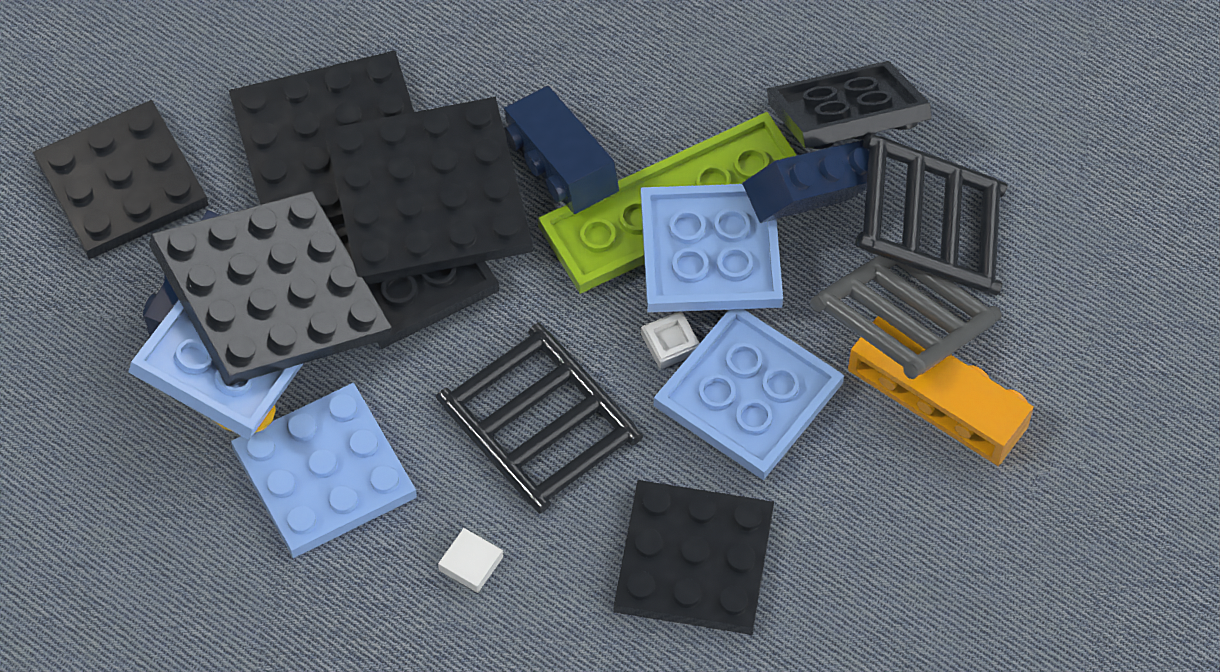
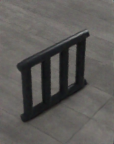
(955, 177)
(510, 464)

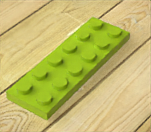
(609, 234)

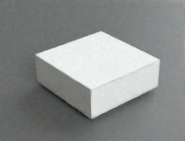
(669, 339)
(470, 560)

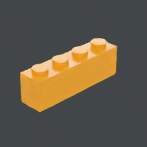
(949, 396)

